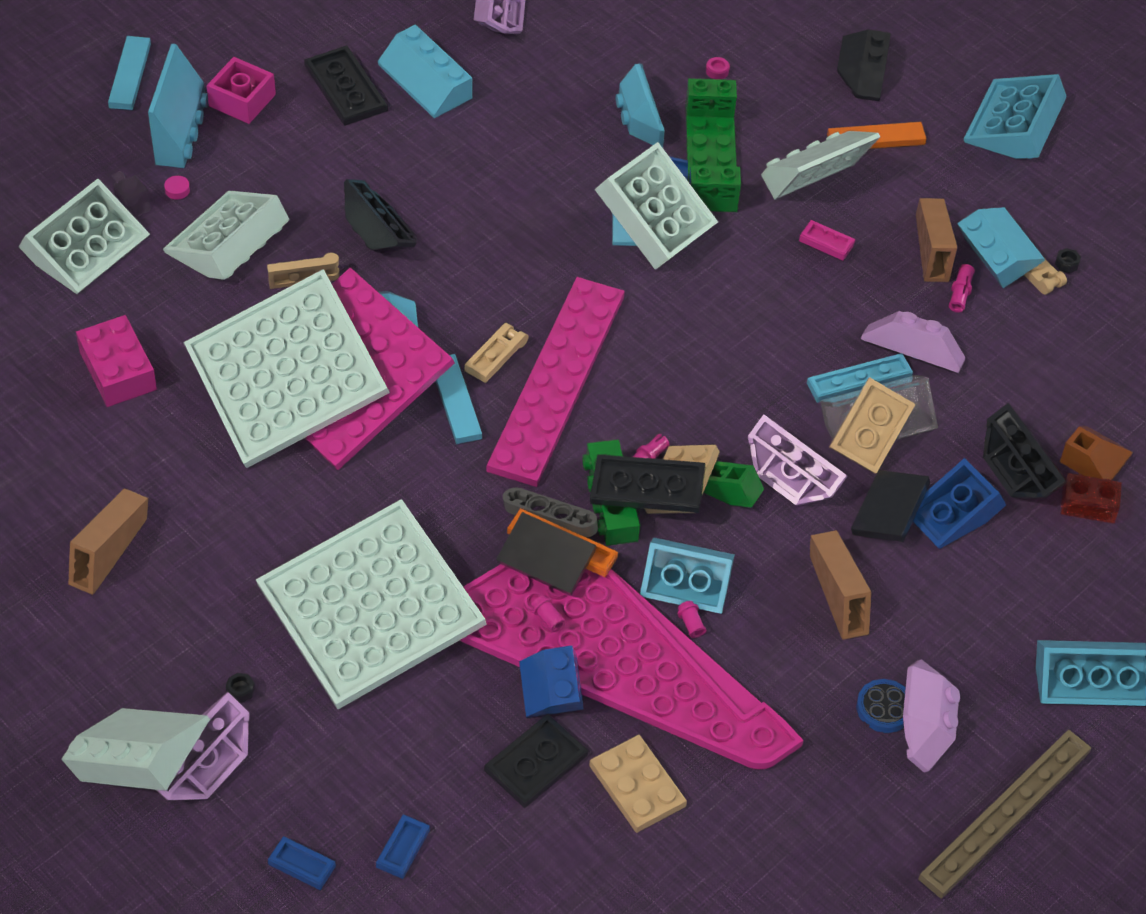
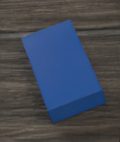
(402, 846)
(301, 863)

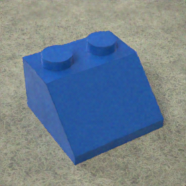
(551, 682)

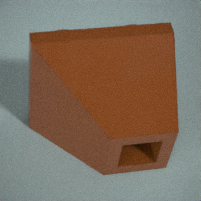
(1094, 454)

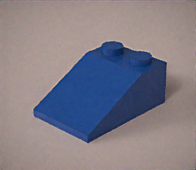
(957, 505)

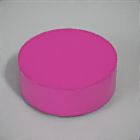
(717, 68)
(177, 187)

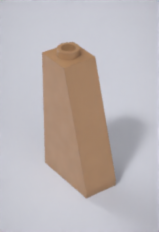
(935, 240)
(105, 540)
(842, 584)

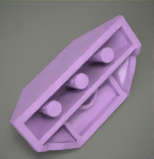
(500, 15)
(916, 338)
(791, 465)
(929, 714)
(215, 753)

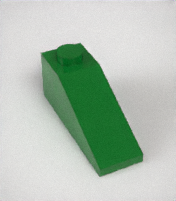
(734, 484)

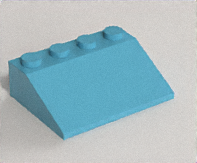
(176, 110)
(1017, 115)

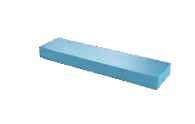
(129, 73)
(854, 377)
(458, 405)

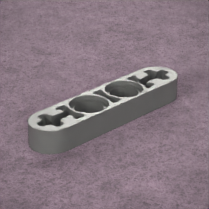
(578, 519)

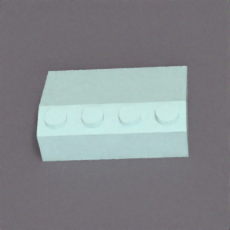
(817, 161)
(656, 205)
(228, 233)
(84, 237)
(135, 748)

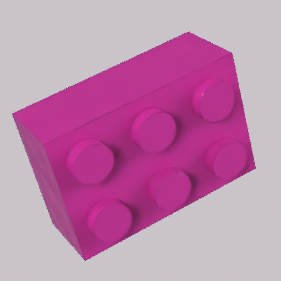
(116, 360)

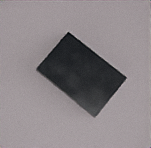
(890, 505)
(546, 553)
(535, 760)

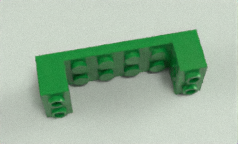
(712, 143)

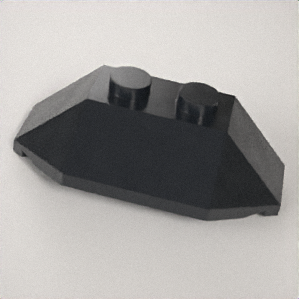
(864, 62)
(375, 218)
(1019, 457)

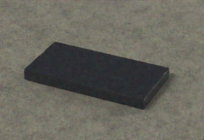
(345, 85)
(648, 483)

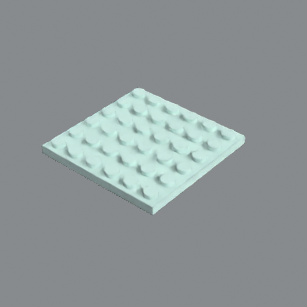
(285, 368)
(370, 603)

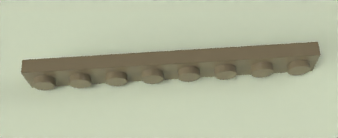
(1004, 814)

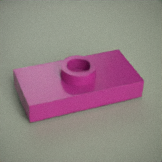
(827, 240)

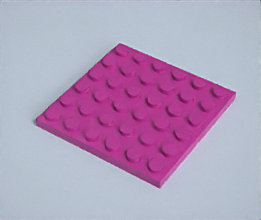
(401, 354)

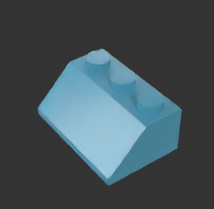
(1000, 244)
(687, 573)

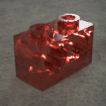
(1091, 498)

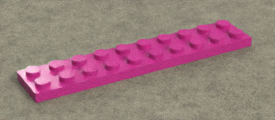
(555, 382)

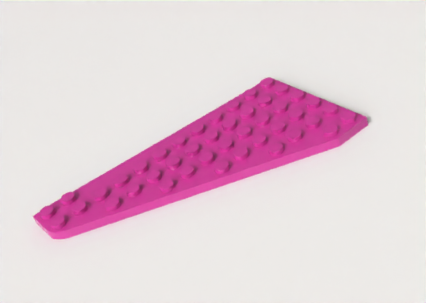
(631, 662)

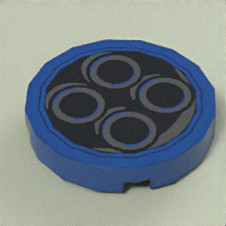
(882, 705)

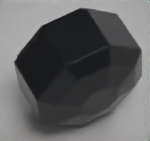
(1067, 260)
(240, 687)

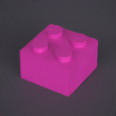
(241, 90)

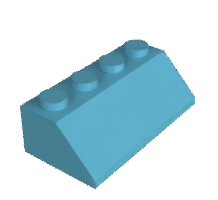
(426, 72)
(1091, 672)

